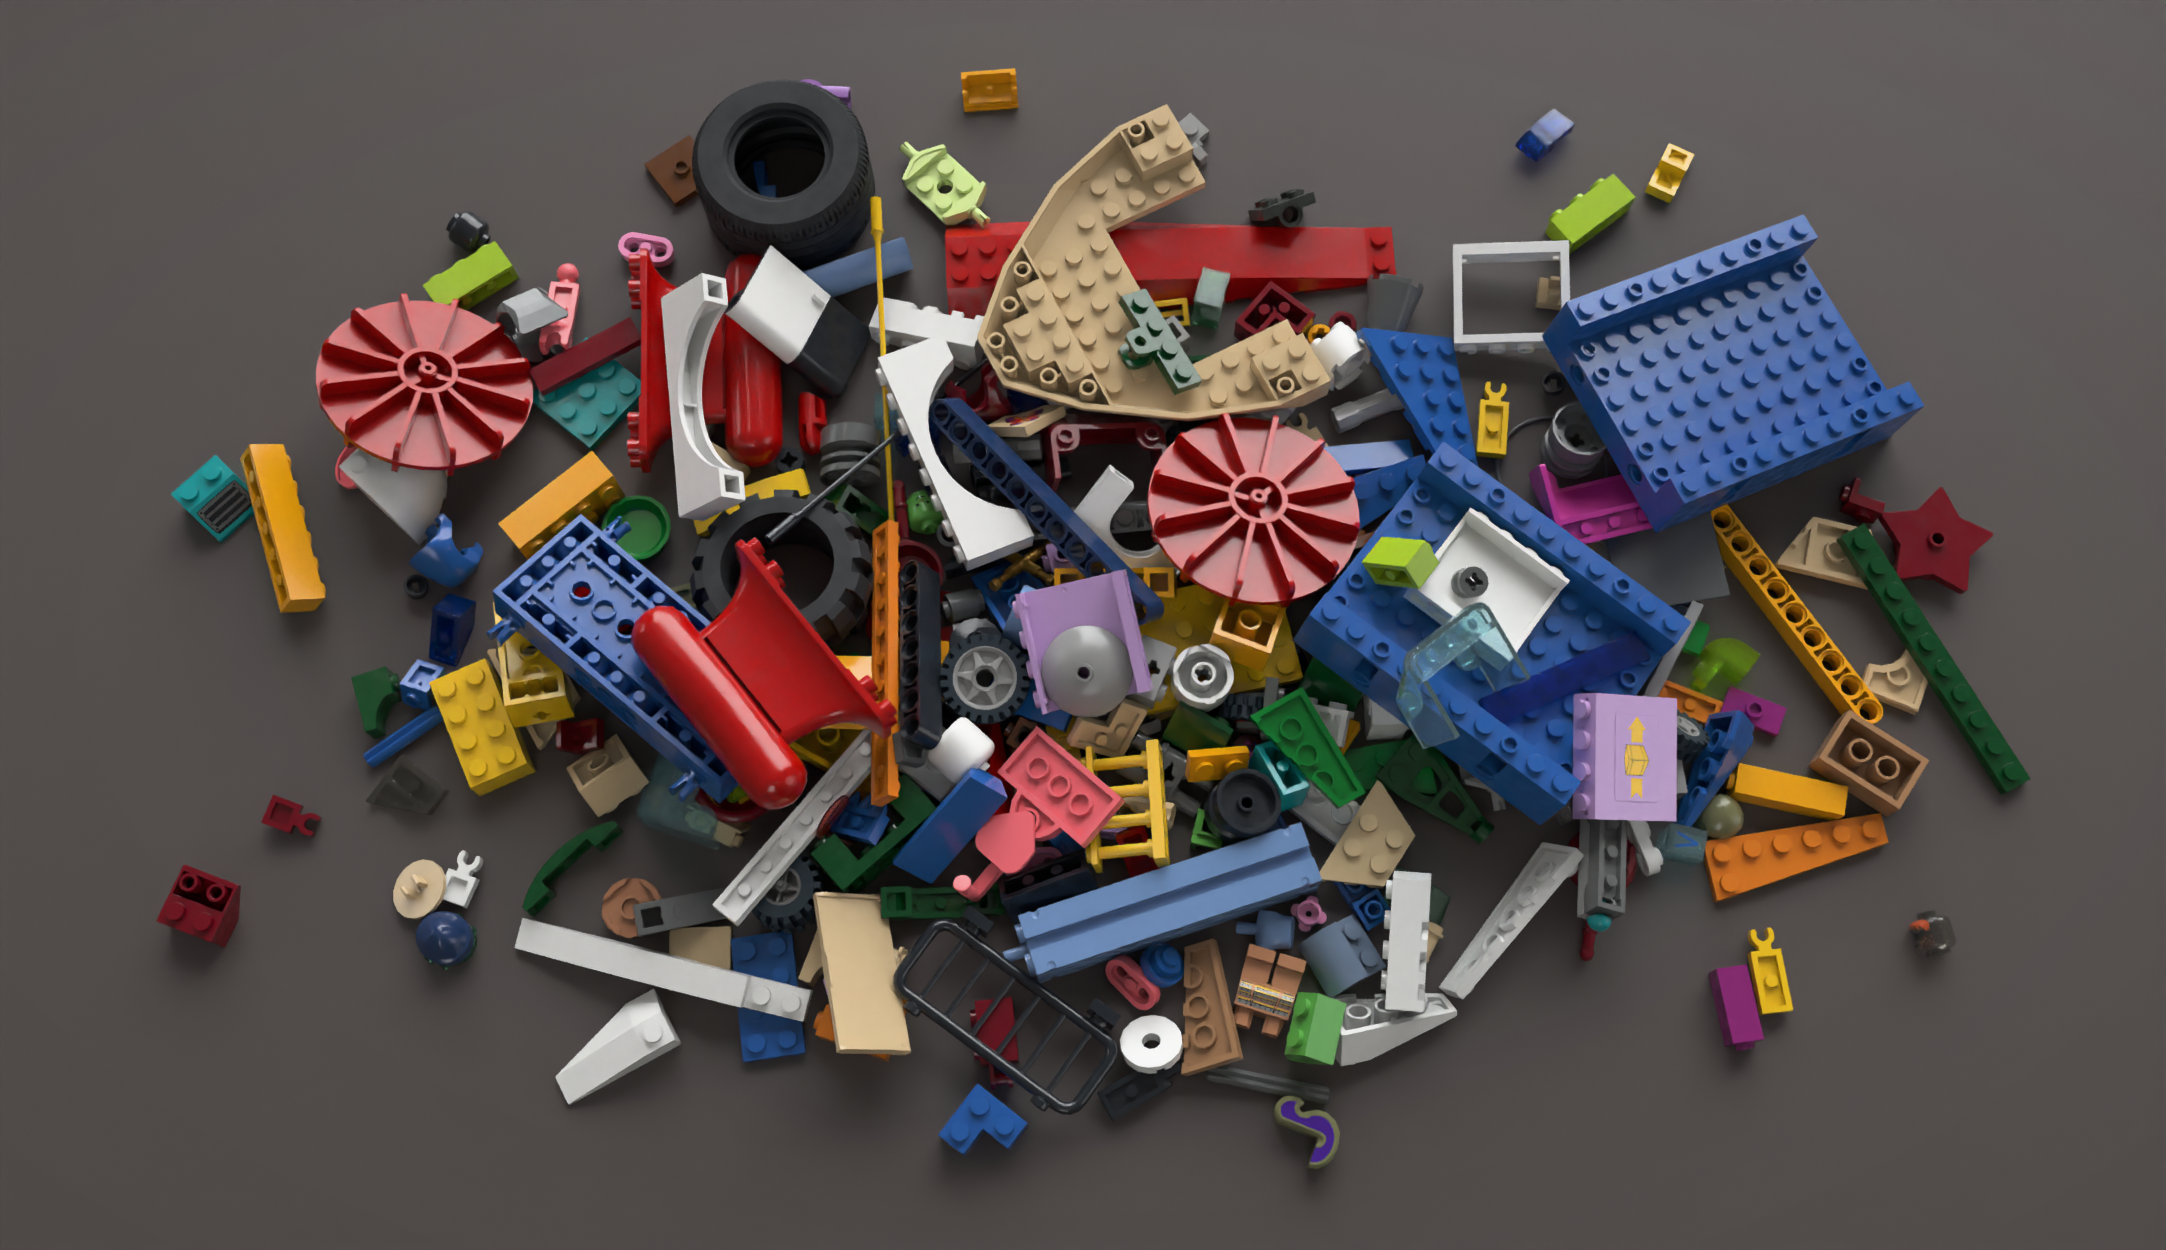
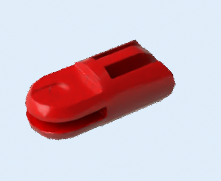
(811, 421)

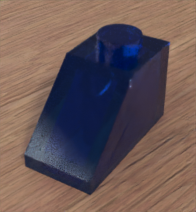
(451, 628)

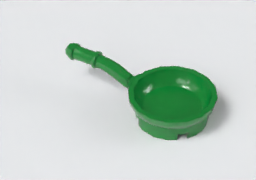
(648, 524)

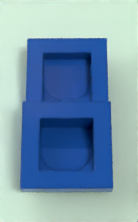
(761, 178)

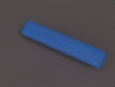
(403, 736)

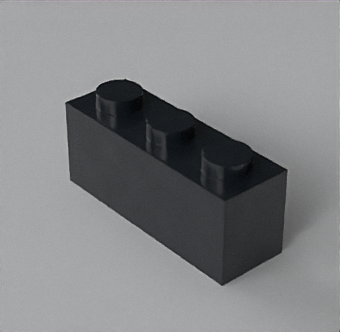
(1047, 884)

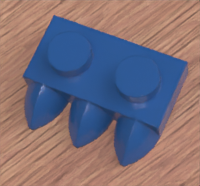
(861, 821)

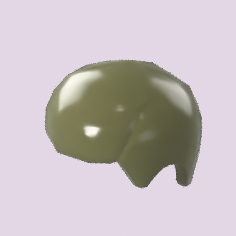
(1721, 817)

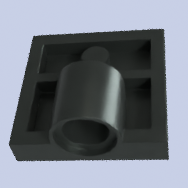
(1274, 207)

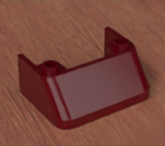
(1094, 429)

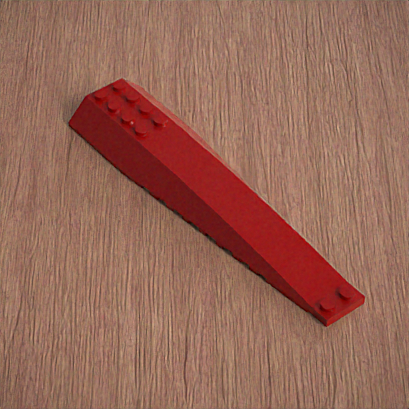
(1172, 255)

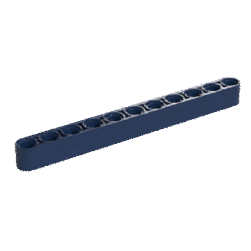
(973, 439)

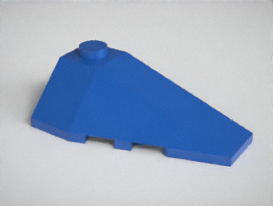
(1729, 740)

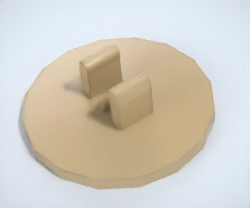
(419, 889)

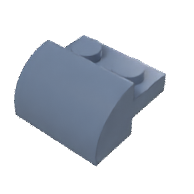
(1341, 956)

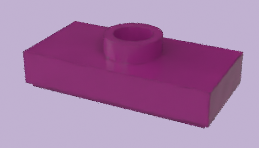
(1762, 713)

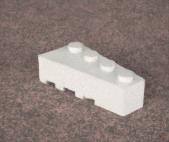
(910, 325)
(1407, 940)

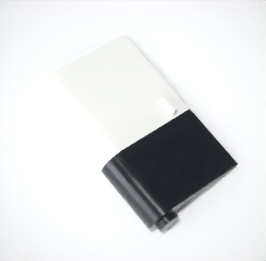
(800, 323)

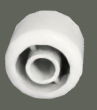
(961, 749)

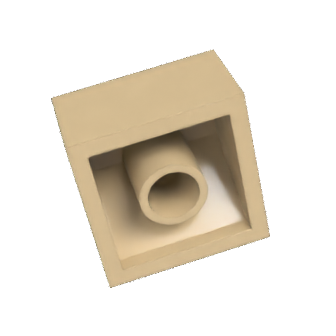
(607, 776)

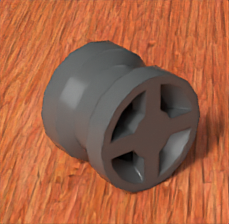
(1462, 584)

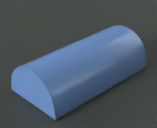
(860, 268)

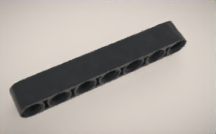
(920, 655)

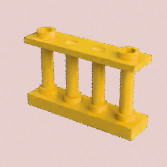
(1153, 818)

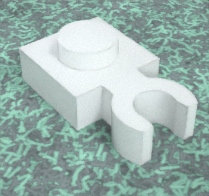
(460, 883)

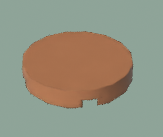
(618, 905)

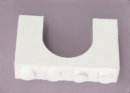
(1098, 510)

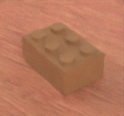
(1869, 763)

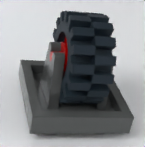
(1238, 708)

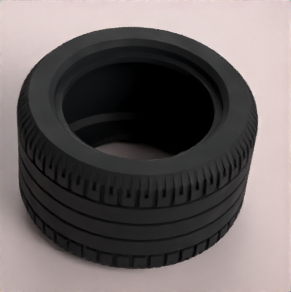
(804, 226)

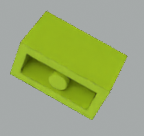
(1401, 562)

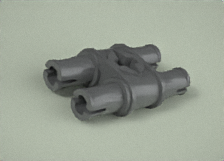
(1173, 794)

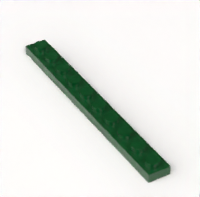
(1933, 659)

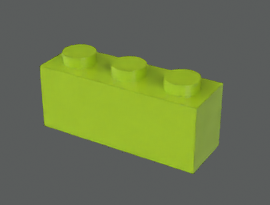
(1590, 212)
(473, 278)

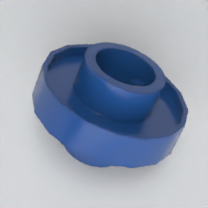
(1162, 964)

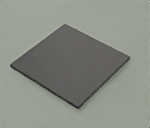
(1674, 563)

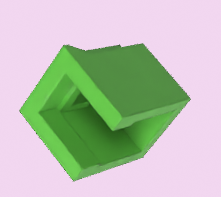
(1203, 838)

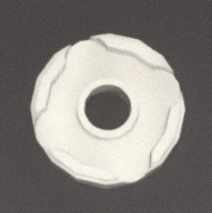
(1147, 1029)

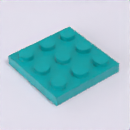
(592, 403)

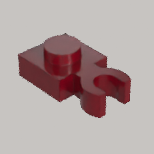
(286, 815)

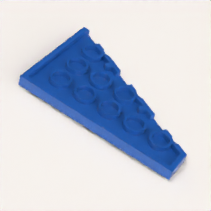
(1428, 384)

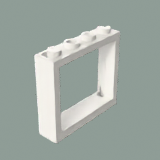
(1504, 253)

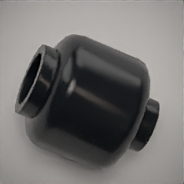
(468, 231)

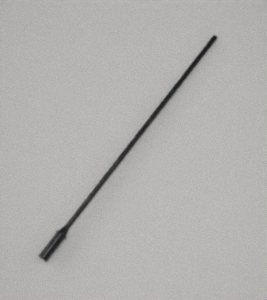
(795, 518)

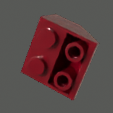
(202, 906)

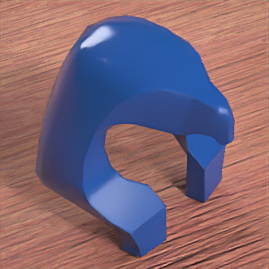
(442, 560)

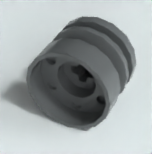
(1571, 443)
(845, 446)

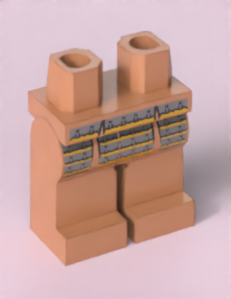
(1267, 1000)

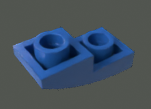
(1364, 902)

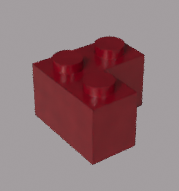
(1271, 308)

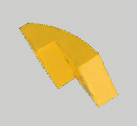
(1669, 173)

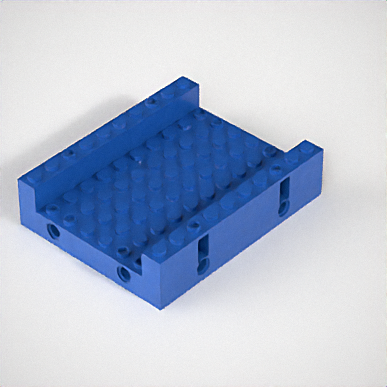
(1723, 374)
(1369, 627)

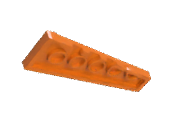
(1766, 857)

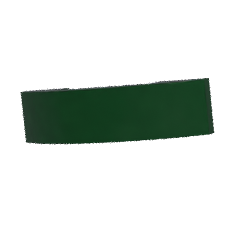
(539, 892)
(935, 903)

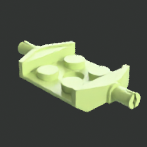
(936, 168)

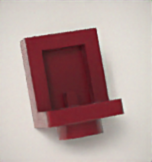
(1859, 506)
(580, 736)

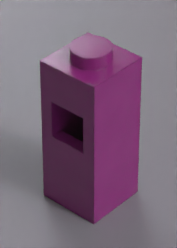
(1736, 1007)

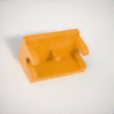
(989, 90)

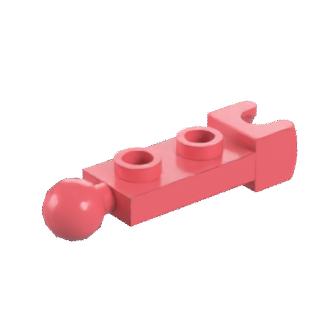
(566, 294)

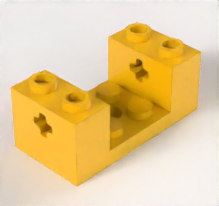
(532, 685)

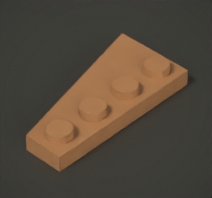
(1208, 1013)

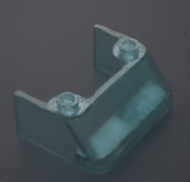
(1471, 640)

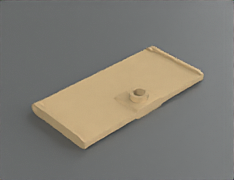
(859, 974)

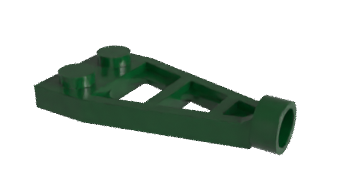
(1408, 763)

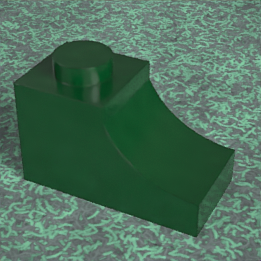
(859, 507)
(376, 695)

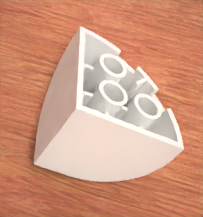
(407, 497)

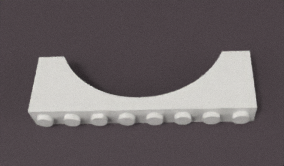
(689, 320)
(977, 527)

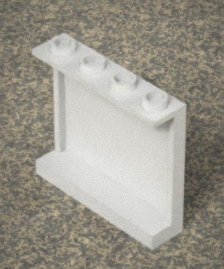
(1518, 580)

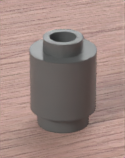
(962, 605)

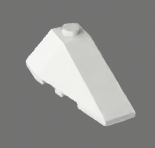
(1373, 1030)
(624, 1044)

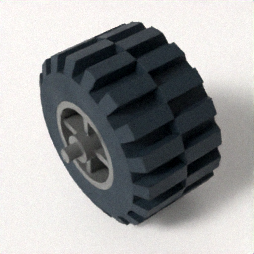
(790, 899)

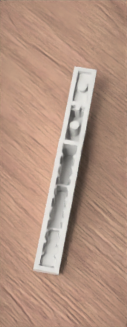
(664, 970)

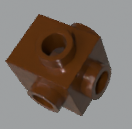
(1015, 728)

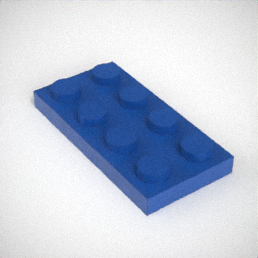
(761, 1033)

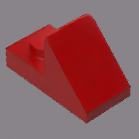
(1136, 864)

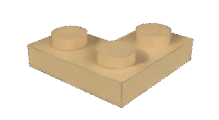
(1112, 736)

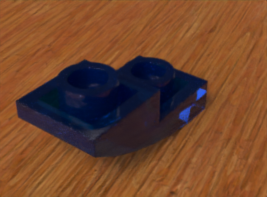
(1544, 134)

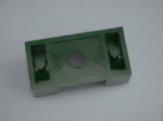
(854, 875)

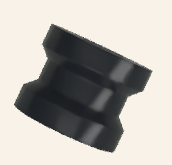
(790, 454)

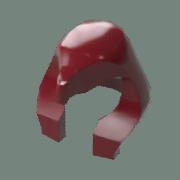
(987, 400)

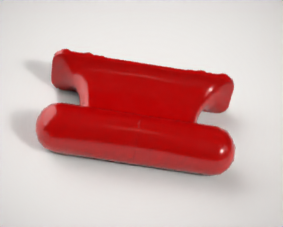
(738, 375)
(757, 680)

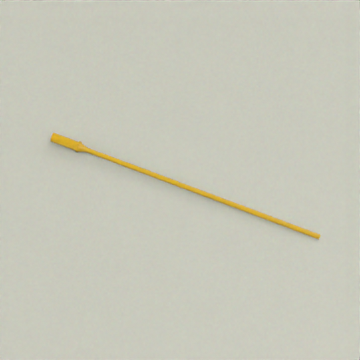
(877, 231)

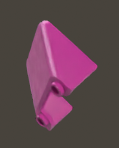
(1590, 509)

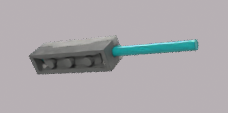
(1602, 872)

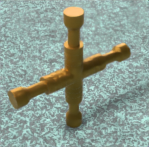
(1024, 563)

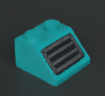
(216, 498)

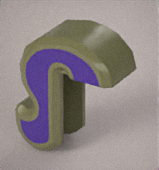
(1313, 1124)

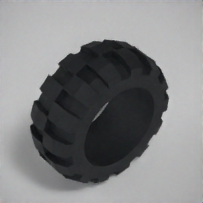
(844, 600)

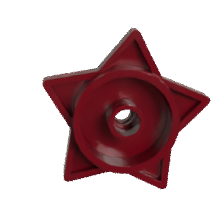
(1934, 542)

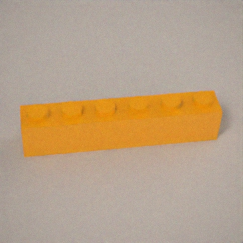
(282, 528)

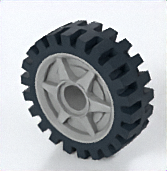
(982, 654)

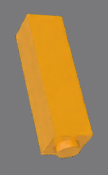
(1787, 792)

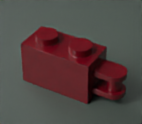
(993, 1033)

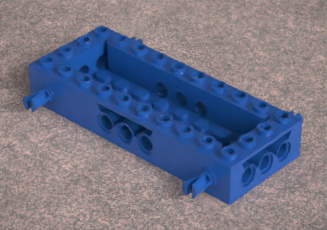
(586, 642)

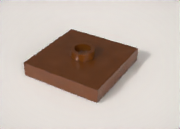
(674, 171)

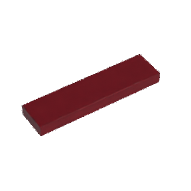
(586, 356)

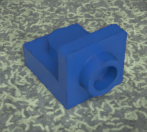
(415, 685)

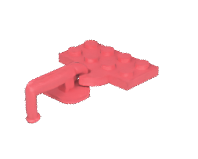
(1053, 789)

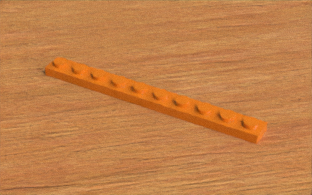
(885, 652)

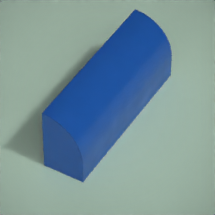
(951, 825)

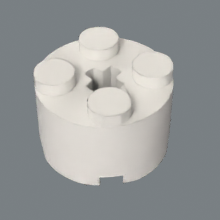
(1341, 355)
(1192, 664)

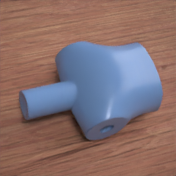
(1270, 931)

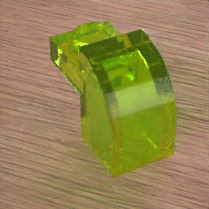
(1728, 657)

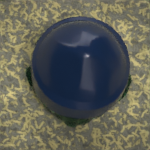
(446, 939)

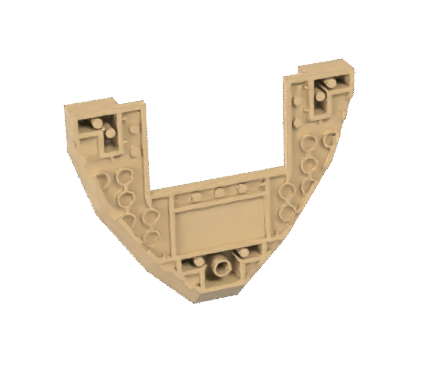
(1057, 308)

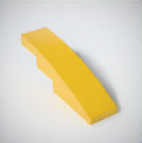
(765, 488)

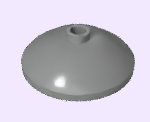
(1108, 667)

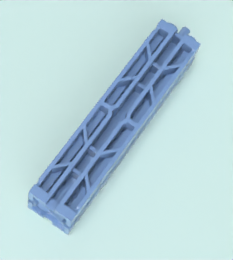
(1166, 903)

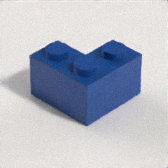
(982, 1114)

